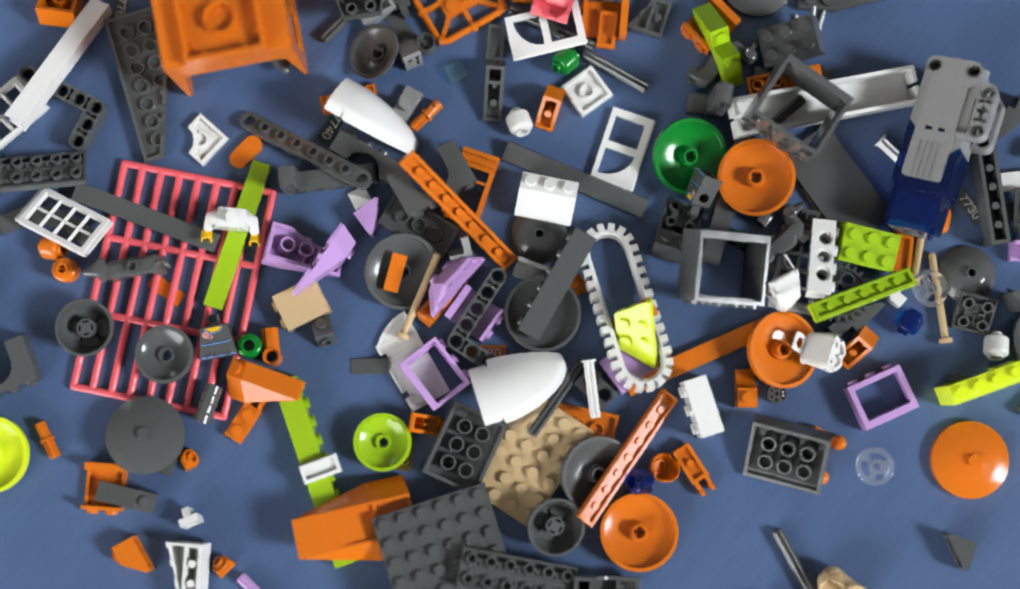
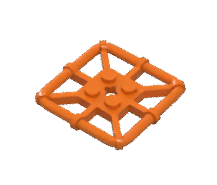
(454, 8)

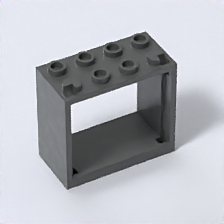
(816, 86)
(754, 270)

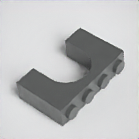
(415, 201)
(24, 365)

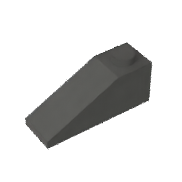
(494, 90)
(126, 496)

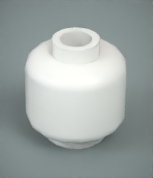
(519, 122)
(996, 346)

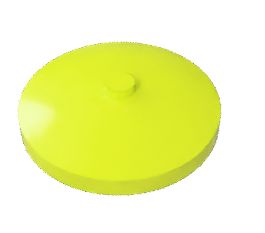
(13, 453)

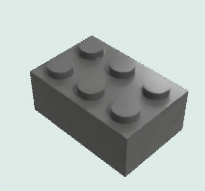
(796, 36)

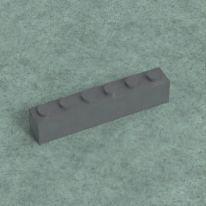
(990, 198)
(557, 283)

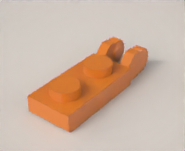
(244, 421)
(692, 467)

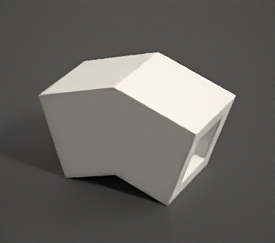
(896, 299)

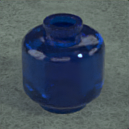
(909, 321)
(640, 481)

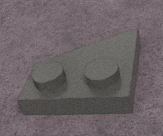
(651, 19)

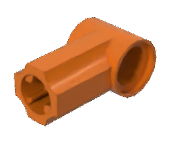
(271, 344)

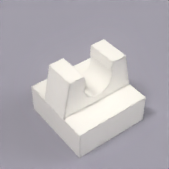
(190, 518)

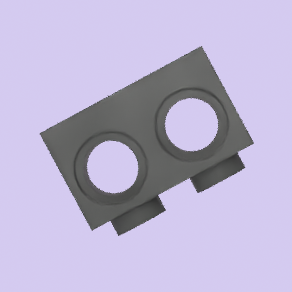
(601, 384)

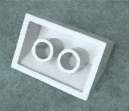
(546, 198)

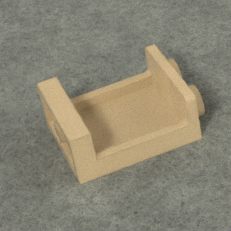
(302, 308)

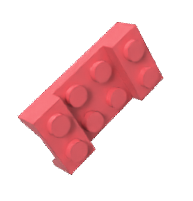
(552, 9)

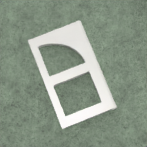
(522, 49)
(627, 177)

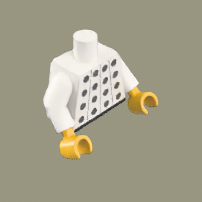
(231, 220)

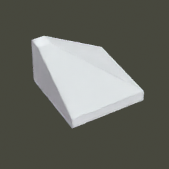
(359, 198)

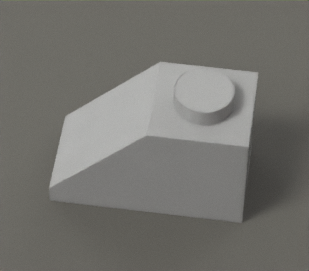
(410, 54)

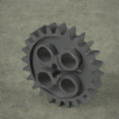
(855, 279)

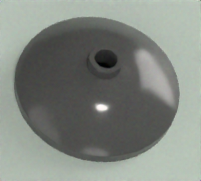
(374, 51)
(536, 248)
(955, 269)
(151, 354)

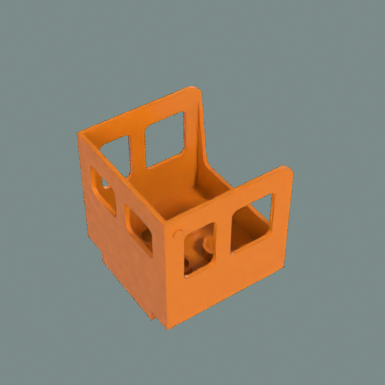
(225, 35)

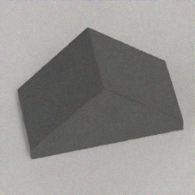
(961, 550)

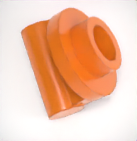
(189, 459)
(222, 565)

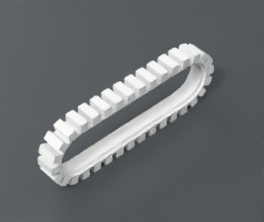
(604, 319)

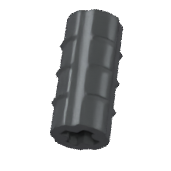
(208, 403)

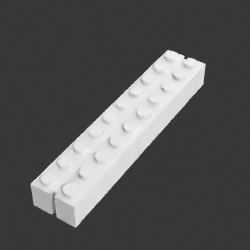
(871, 93)

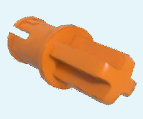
(426, 115)
(47, 440)

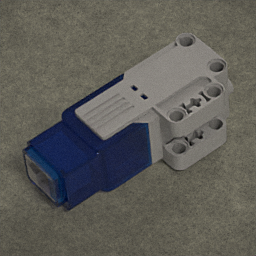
(945, 127)

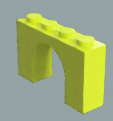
(973, 387)

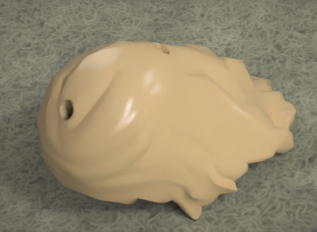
(834, 578)

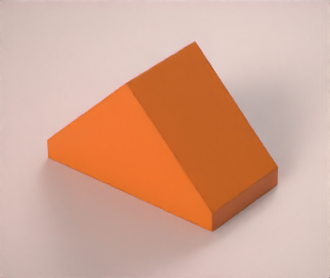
(424, 423)

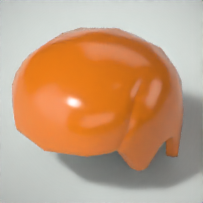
(664, 467)

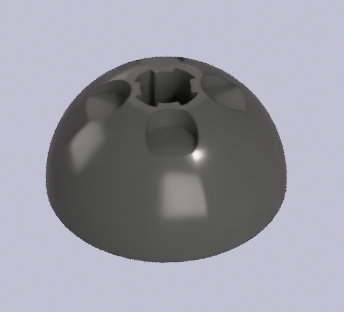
(77, 320)
(559, 536)

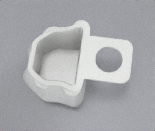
(785, 289)
(820, 350)

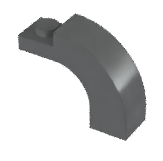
(606, 581)

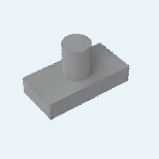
(408, 103)

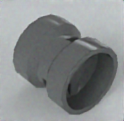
(426, 40)

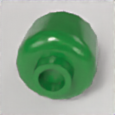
(565, 61)
(249, 346)

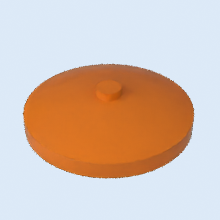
(756, 177)
(771, 350)
(969, 459)
(639, 532)

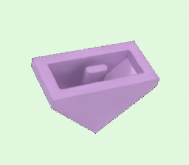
(368, 215)

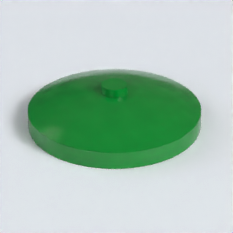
(683, 147)

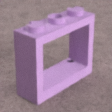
(452, 361)
(853, 385)

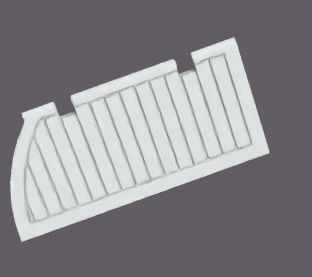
(424, 367)

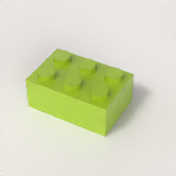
(867, 247)

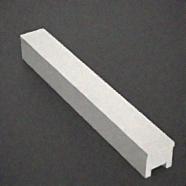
(58, 64)

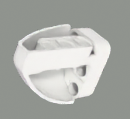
(371, 114)
(516, 384)

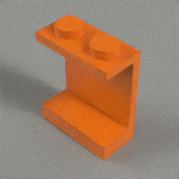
(590, 17)
(690, 30)

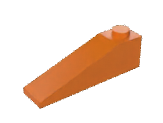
(256, 383)

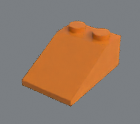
(58, 12)

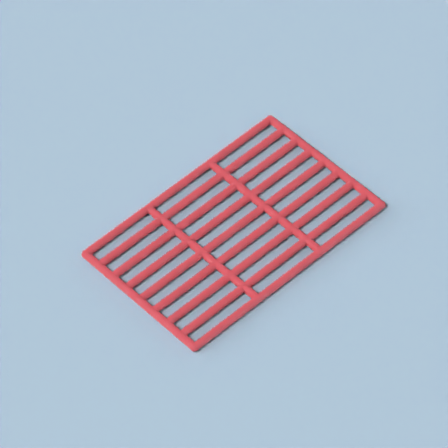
(181, 252)

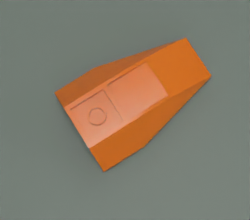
(344, 524)

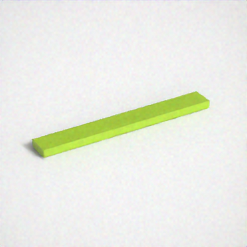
(236, 241)

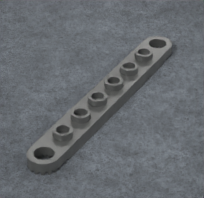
(306, 150)

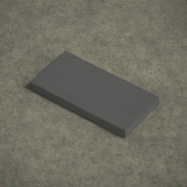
(431, 226)

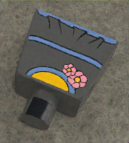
(701, 190)
(217, 340)

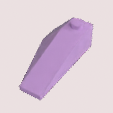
(291, 250)
(336, 251)

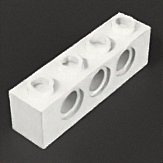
(814, 286)

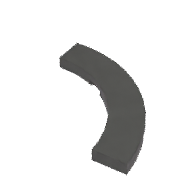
(9, 225)

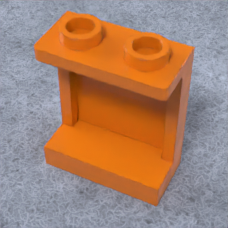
(105, 472)

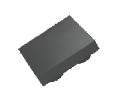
(973, 312)

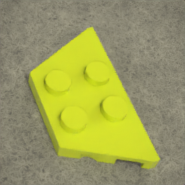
(637, 332)

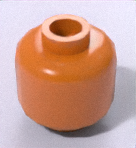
(50, 250)
(66, 270)

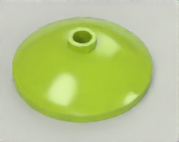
(368, 445)

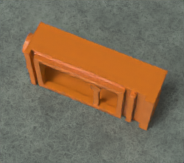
(482, 162)

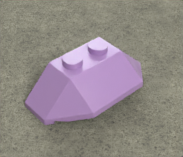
(450, 281)

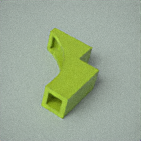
(718, 39)

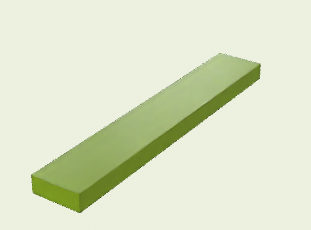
(861, 295)

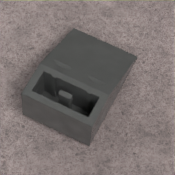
(669, 234)

